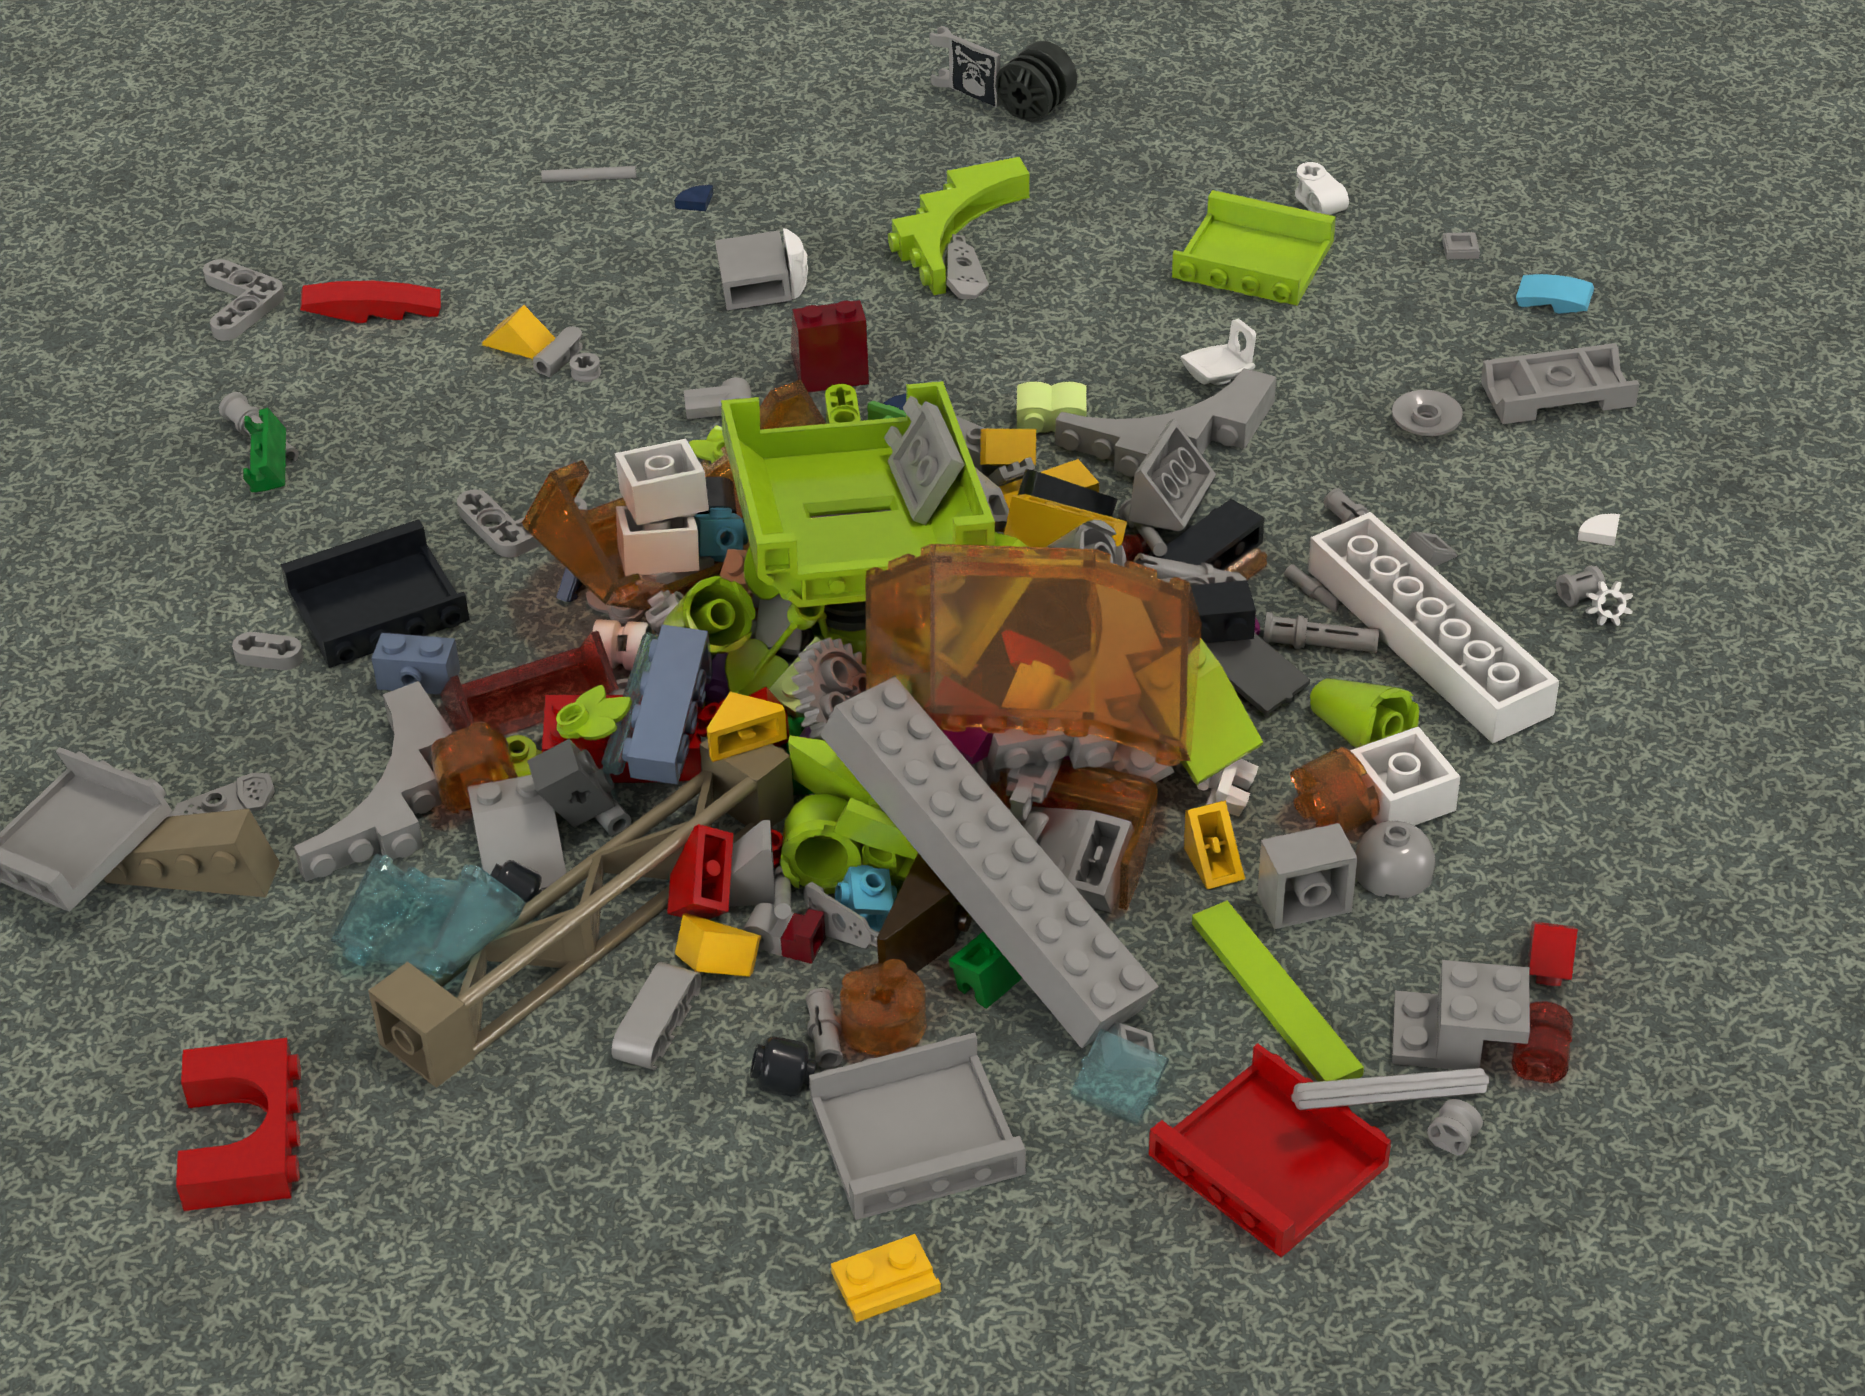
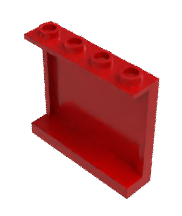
(1267, 1160)

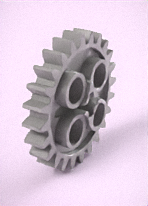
(826, 678)

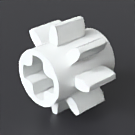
(1618, 608)

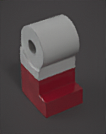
(792, 937)

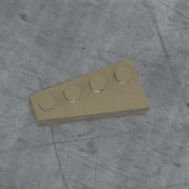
(202, 854)

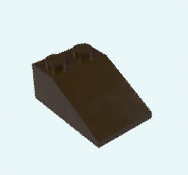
(922, 920)

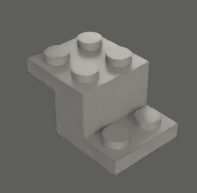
(1471, 1006)

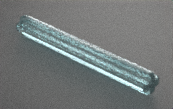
(612, 758)

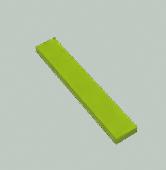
(1276, 994)

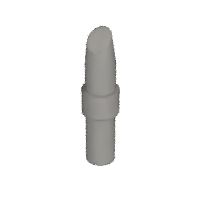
(1312, 587)

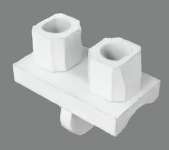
(1240, 774)

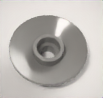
(1427, 412)

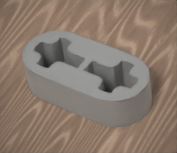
(267, 651)

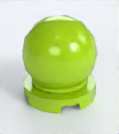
(811, 847)

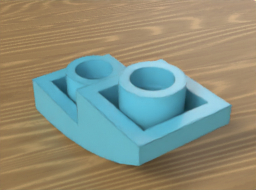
(1562, 292)

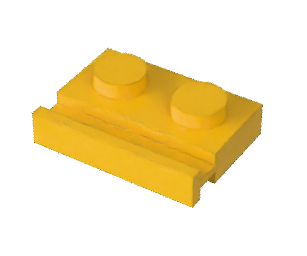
(885, 1277)

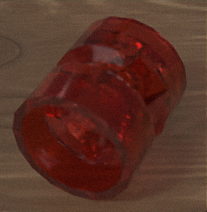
(1548, 1046)

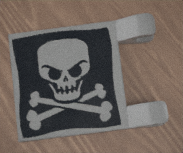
(970, 67)

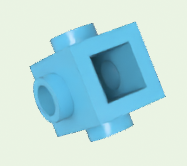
(720, 532)
(867, 893)

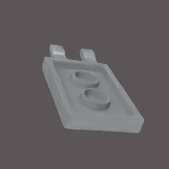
(923, 459)

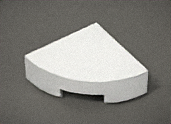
(1600, 529)

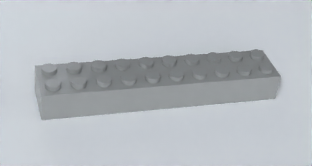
(988, 861)

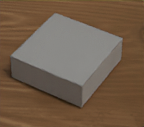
(1461, 245)

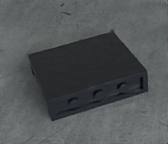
(371, 589)

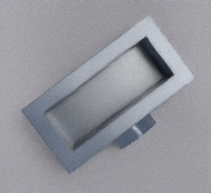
(414, 658)

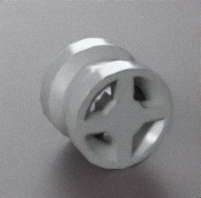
(1455, 1126)

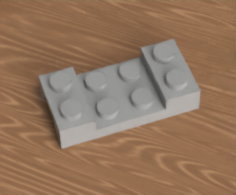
(1557, 378)

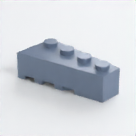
(669, 704)

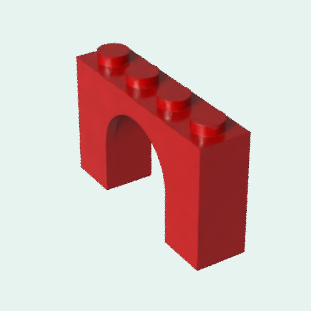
(263, 1162)

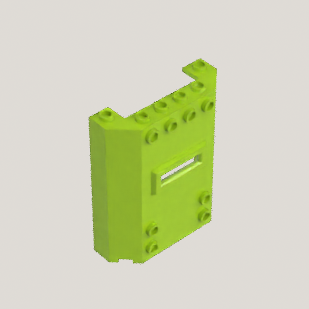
(838, 470)

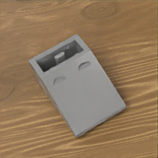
(1087, 851)

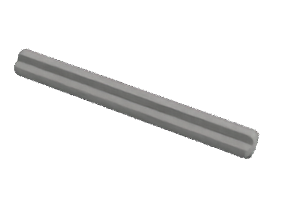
(1389, 1088)

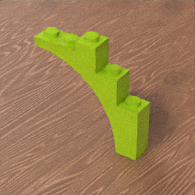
(941, 213)

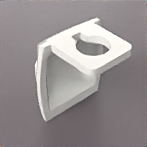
(796, 263)
(1222, 362)

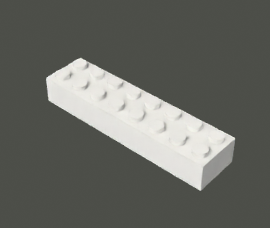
(1433, 627)

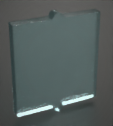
(1119, 1076)

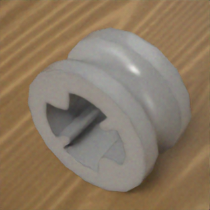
(586, 360)

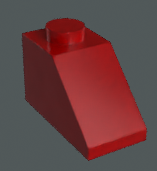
(702, 874)
(1552, 952)

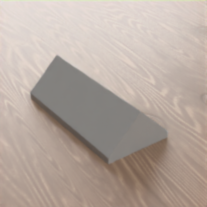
(1170, 481)

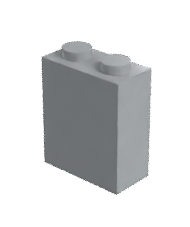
(753, 270)

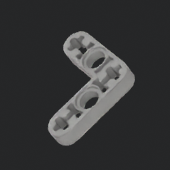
(260, 294)
(518, 537)

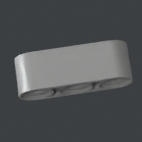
(655, 1014)

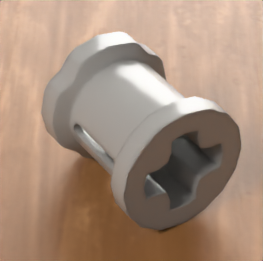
(1575, 587)

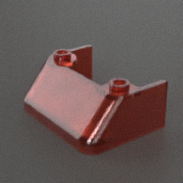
(517, 695)

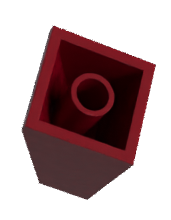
(830, 345)

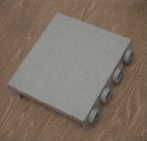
(79, 830)
(914, 1126)

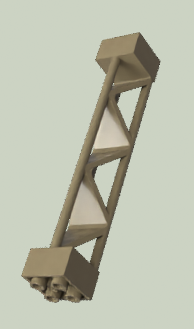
(442, 1032)

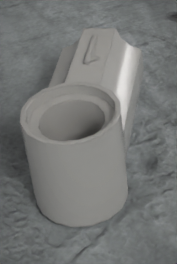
(707, 401)

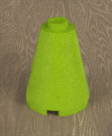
(720, 609)
(1364, 710)

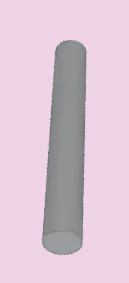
(588, 174)
(782, 894)

